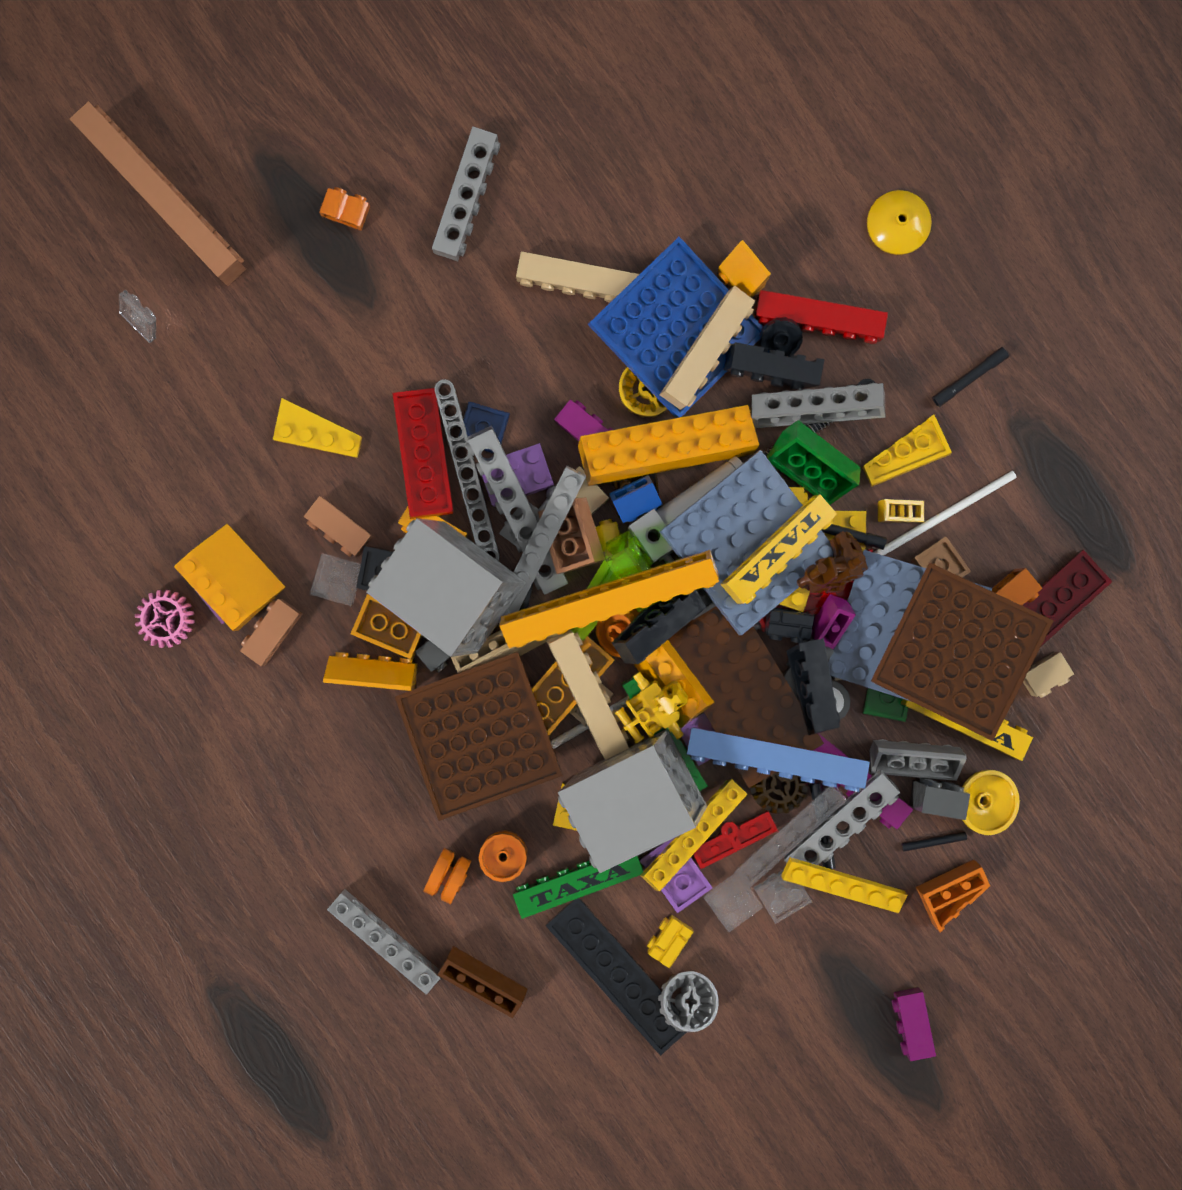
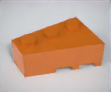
(952, 892)

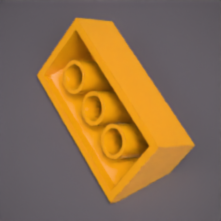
(667, 666)
(371, 672)

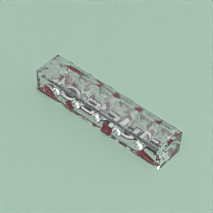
(790, 835)

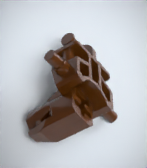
(834, 572)

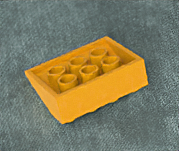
(230, 577)

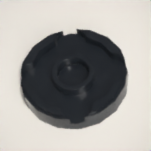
(781, 335)

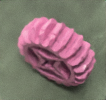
(147, 626)

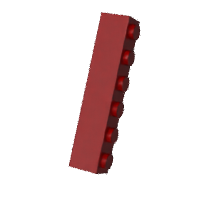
(822, 316)

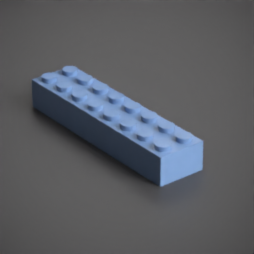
(778, 758)

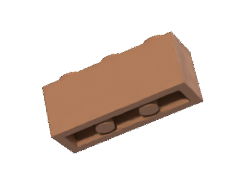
(337, 527)
(270, 631)

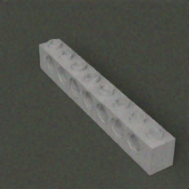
(488, 440)

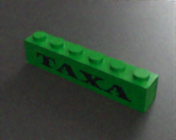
(571, 885)

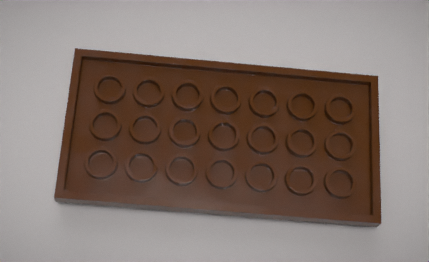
(744, 684)

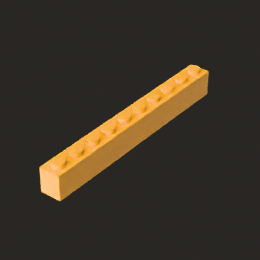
(609, 599)

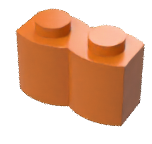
(345, 208)

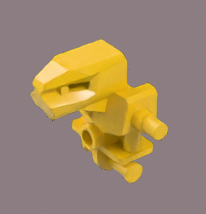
(654, 708)

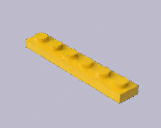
(844, 885)

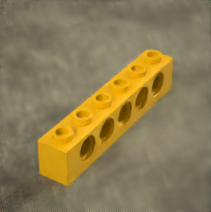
(686, 844)

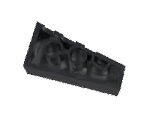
(773, 366)
(656, 626)
(814, 686)

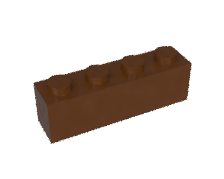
(482, 982)

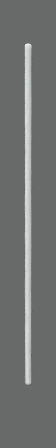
(888, 548)

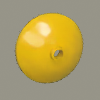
(889, 232)
(999, 802)

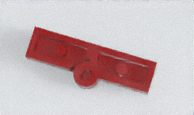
(734, 838)

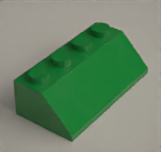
(814, 463)

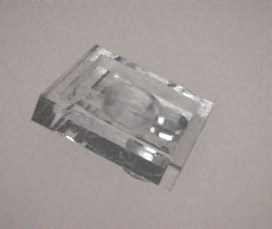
(139, 317)
(336, 579)
(781, 897)
(732, 902)

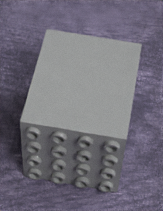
(445, 587)
(632, 801)

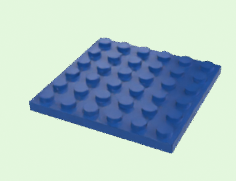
(663, 315)

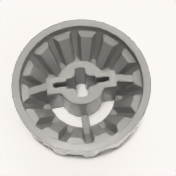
(702, 998)

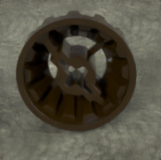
(788, 803)

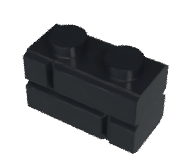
(789, 624)

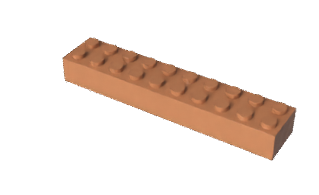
(159, 192)

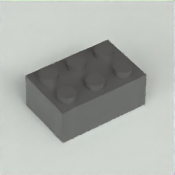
(939, 798)

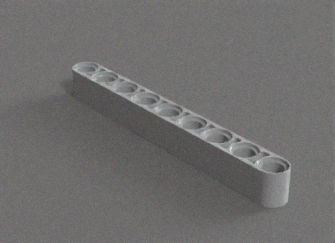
(461, 464)

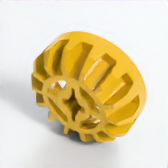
(629, 400)

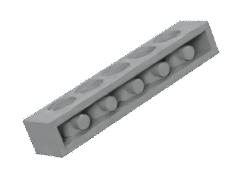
(478, 141)
(827, 411)
(877, 783)
(385, 941)

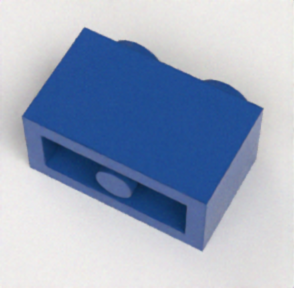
(635, 499)

